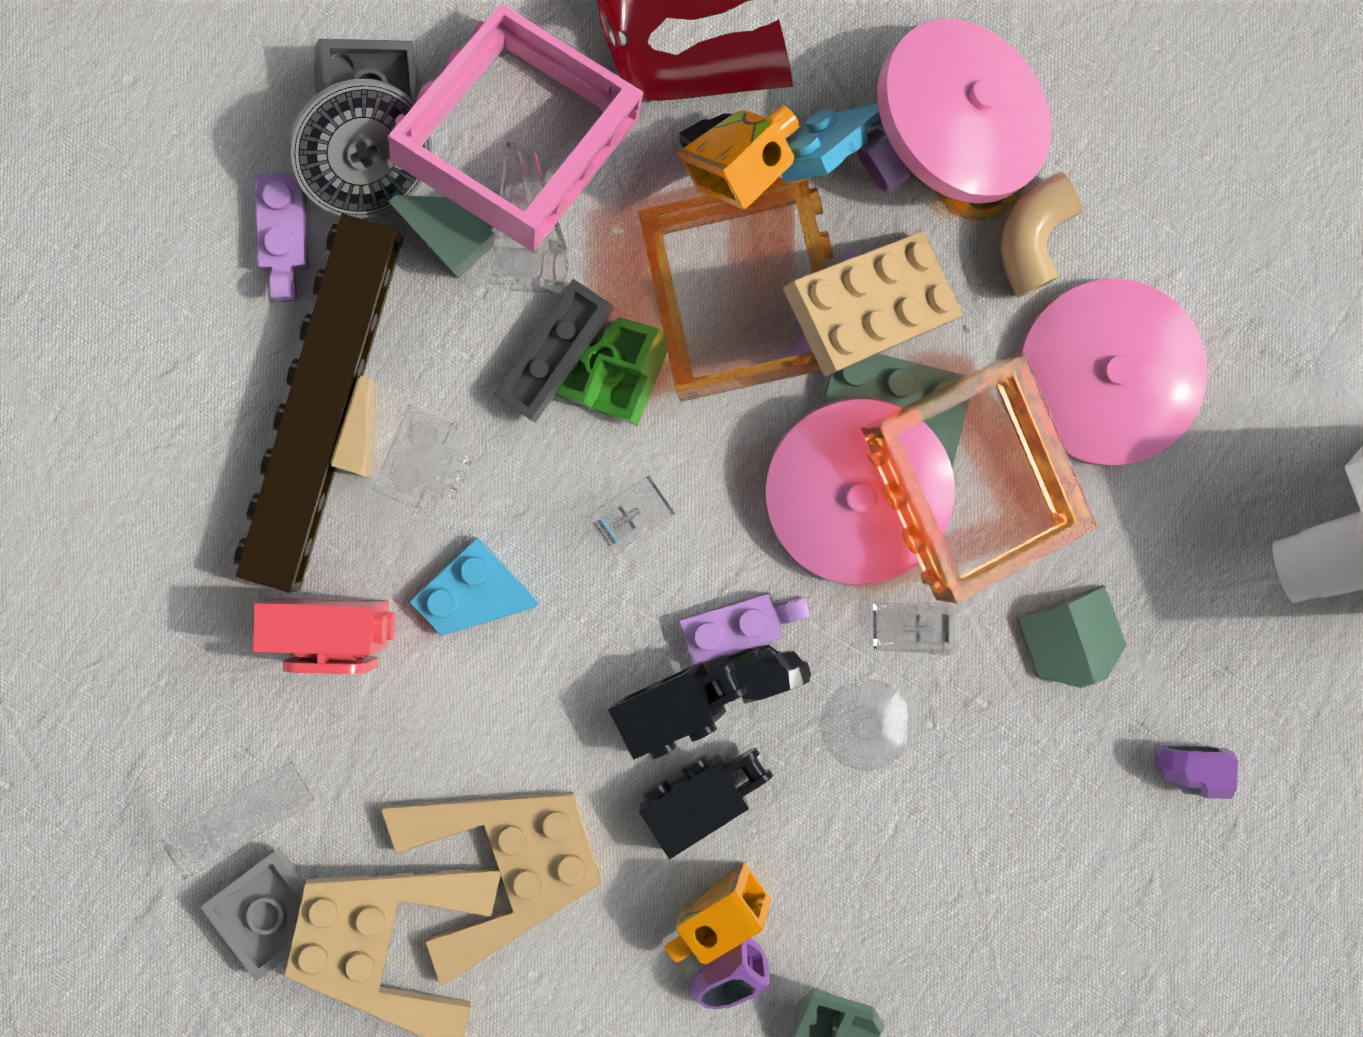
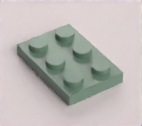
(901, 384)

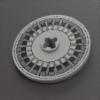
(325, 148)

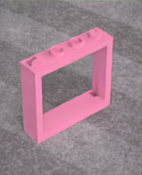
(557, 60)

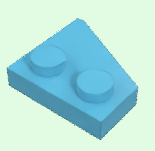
(829, 139)
(472, 592)

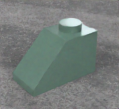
(447, 228)

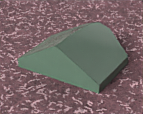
(1074, 639)
(833, 1016)

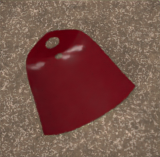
(709, 68)

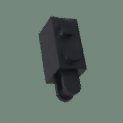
(674, 709)
(700, 800)

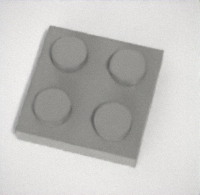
(259, 913)

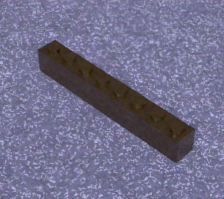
(321, 382)

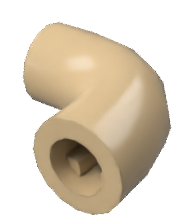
(1028, 229)

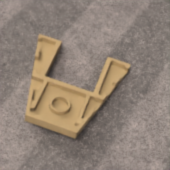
(539, 854)
(347, 934)

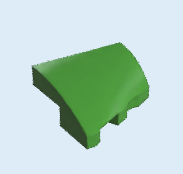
(618, 371)

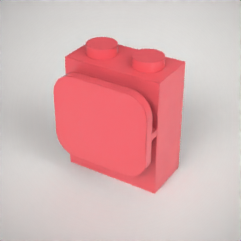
(324, 633)

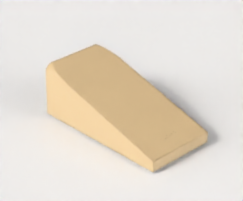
(356, 438)

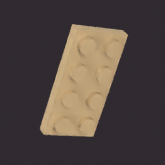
(872, 302)

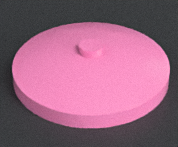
(963, 111)
(1117, 370)
(831, 498)

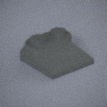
(366, 59)

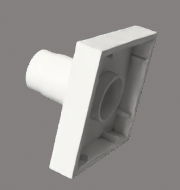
(1327, 556)

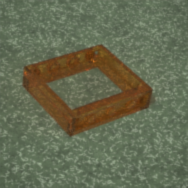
(709, 210)
(1042, 449)

